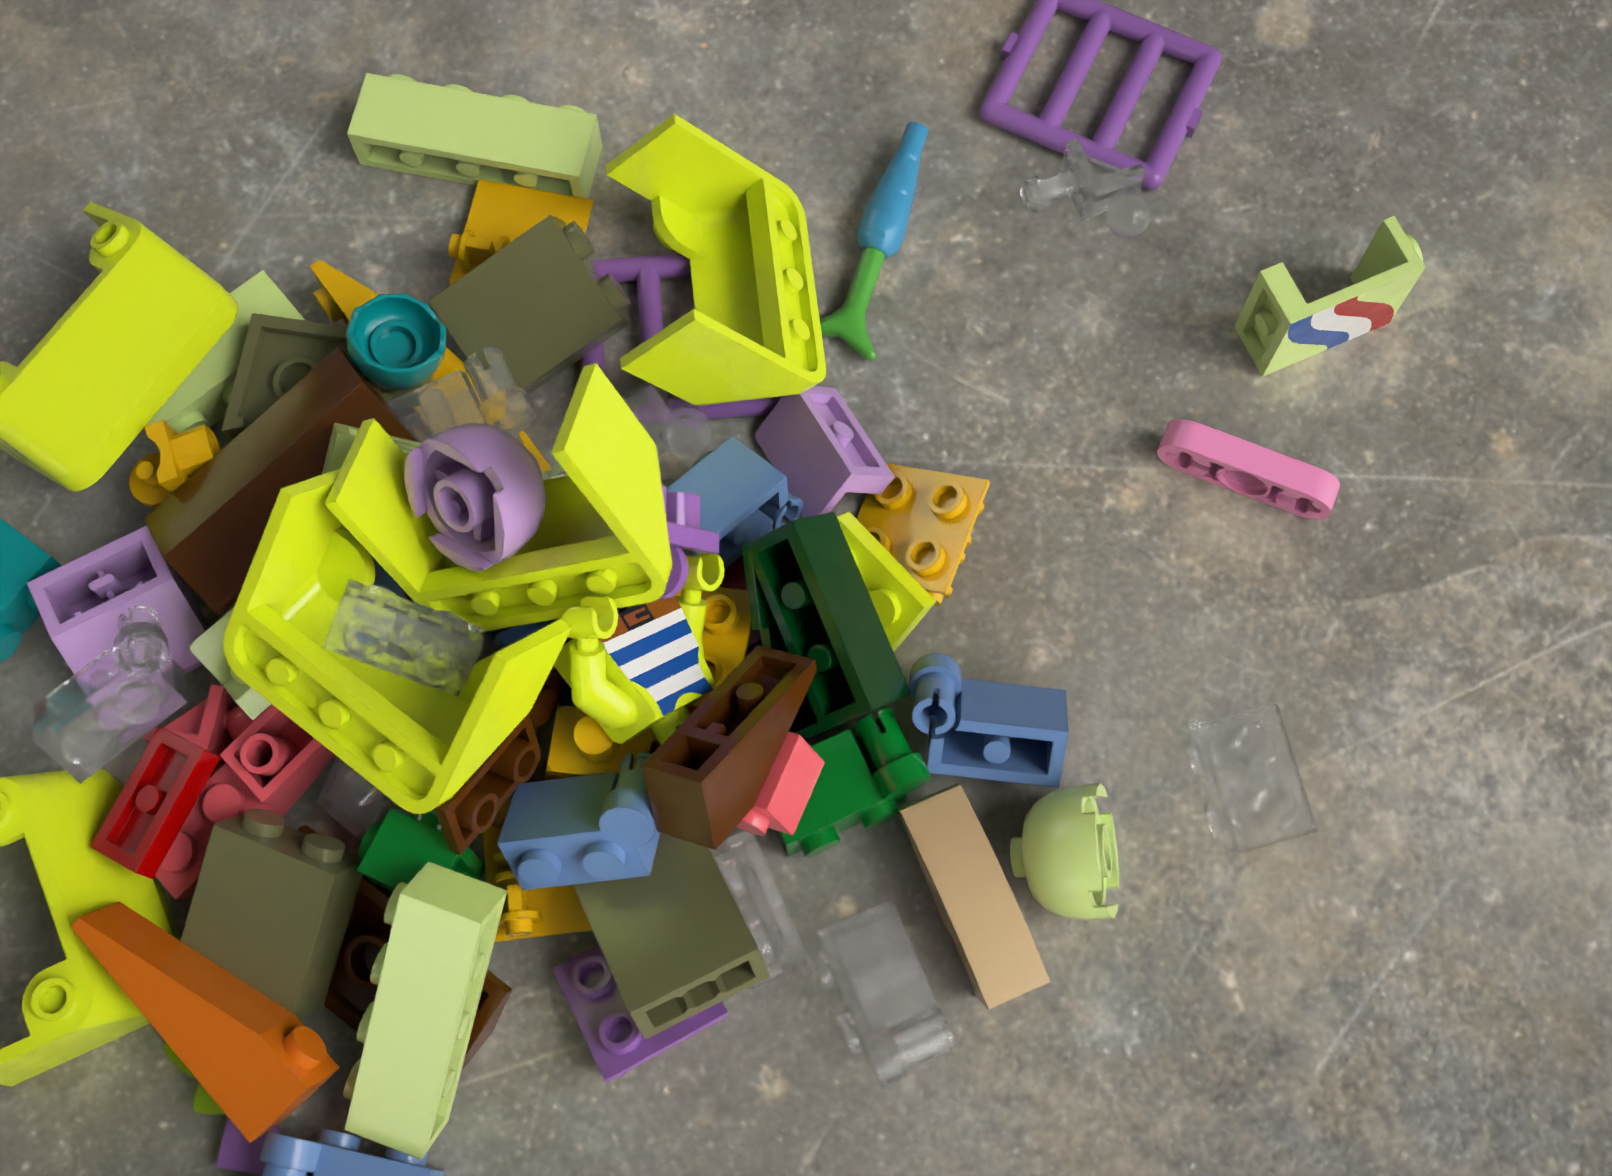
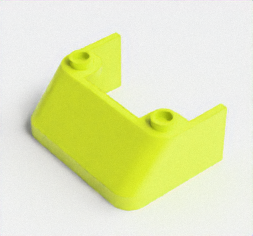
(749, 265)
(111, 354)
(598, 530)
(386, 727)
(76, 1000)

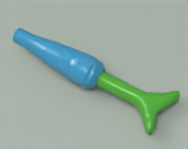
(879, 237)

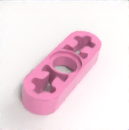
(1248, 469)

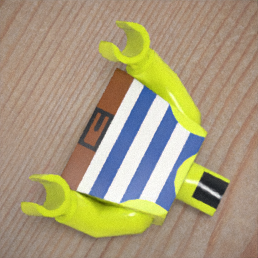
(644, 663)

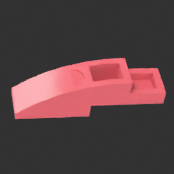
(263, 770)

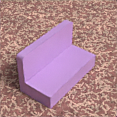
(821, 449)

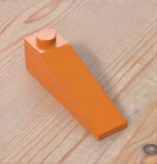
(228, 1034)

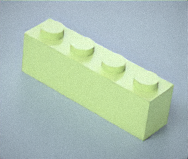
(473, 136)
(422, 1008)

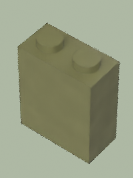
(535, 303)
(274, 907)
(673, 936)

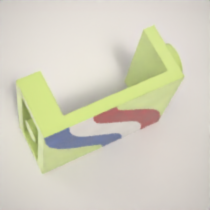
(1285, 329)

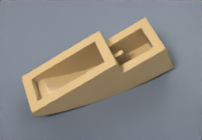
(973, 897)

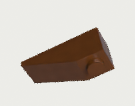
(724, 751)

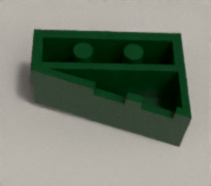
(816, 605)

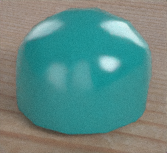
(396, 341)

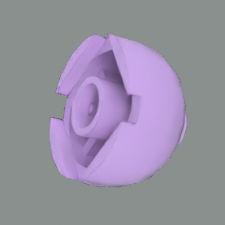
(478, 493)

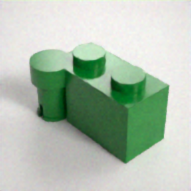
(857, 784)

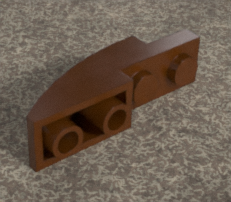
(512, 763)

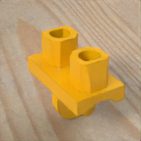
(179, 458)

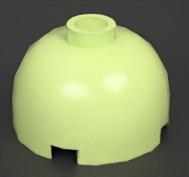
(1069, 853)

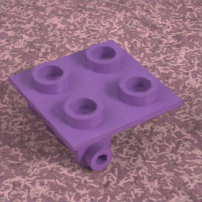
(606, 1021)

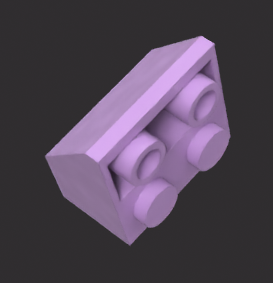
(90, 593)

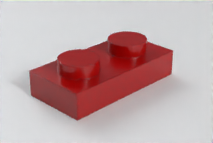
(155, 802)

